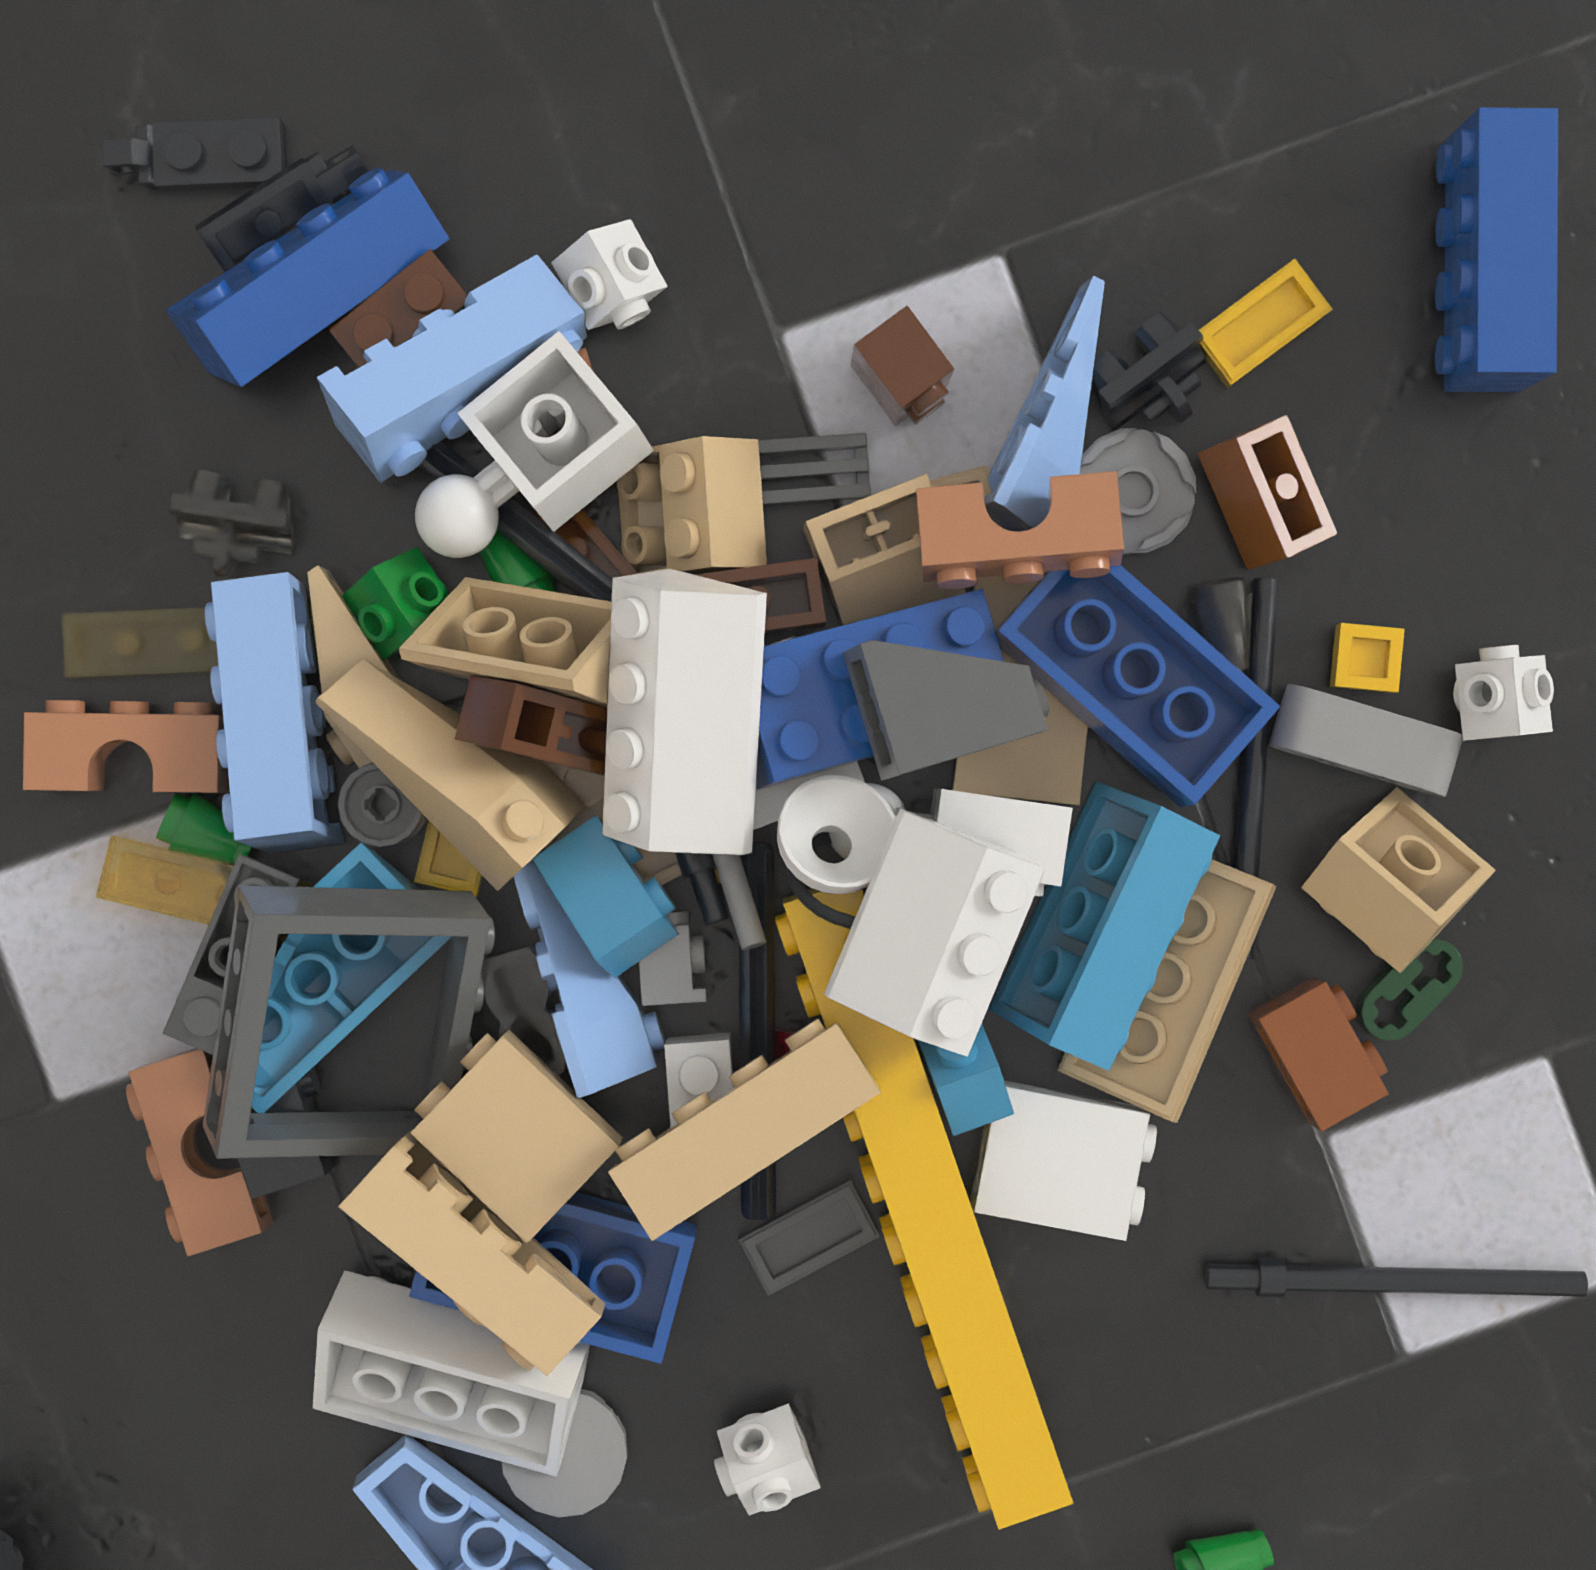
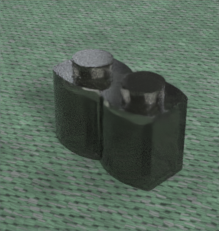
(523, 1002)

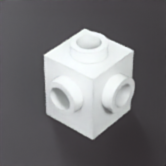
(610, 275)
(1503, 694)
(766, 1460)

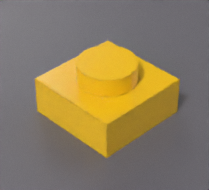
(1367, 658)

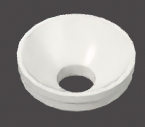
(840, 807)

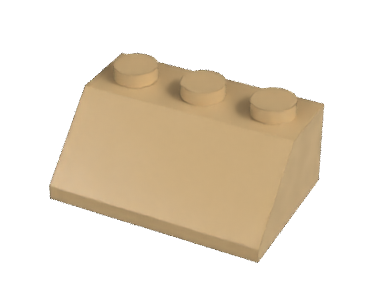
(518, 638)

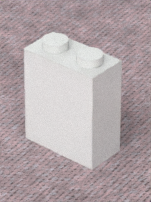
(1064, 1162)

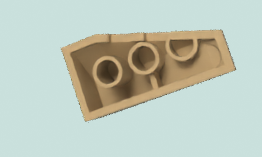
(482, 799)

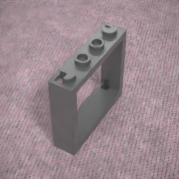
(276, 910)

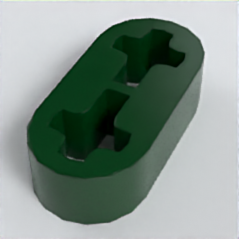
(1419, 999)

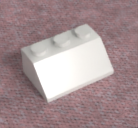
(934, 932)

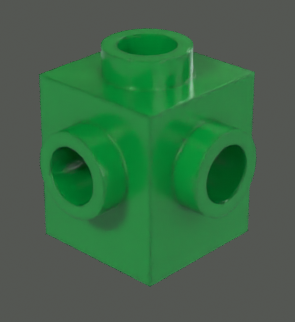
(395, 600)

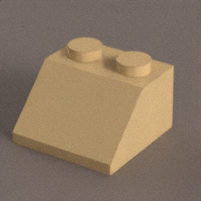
(1397, 879)

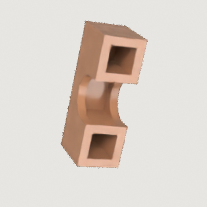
(1077, 535)
(71, 747)
(206, 1202)

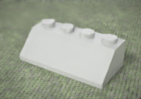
(683, 713)
(440, 1377)

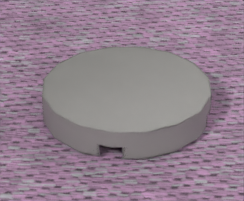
(1153, 485)
(589, 1466)

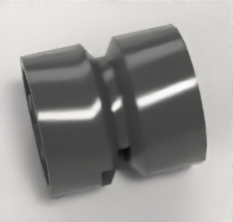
(377, 810)

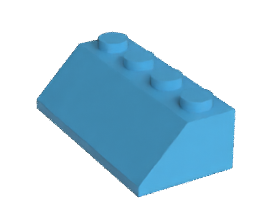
(1106, 927)

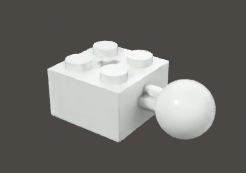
(554, 472)
(1021, 826)

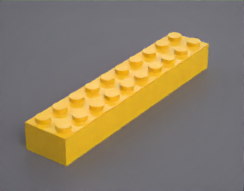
(937, 1235)

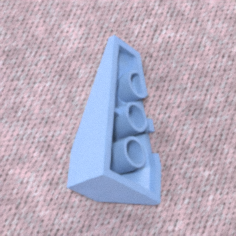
(1051, 422)
(598, 1015)

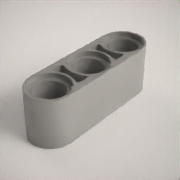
(1366, 740)

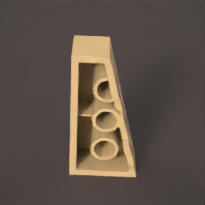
(743, 1129)
(474, 1256)

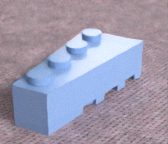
(413, 391)
(270, 715)
(450, 1520)

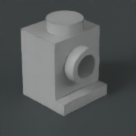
(670, 969)

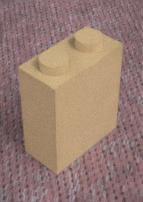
(514, 1133)

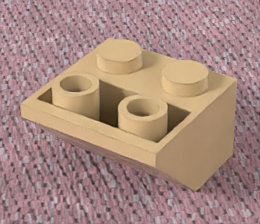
(694, 507)
(874, 554)

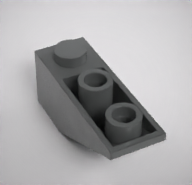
(199, 1001)

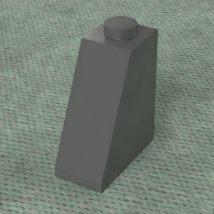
(940, 704)

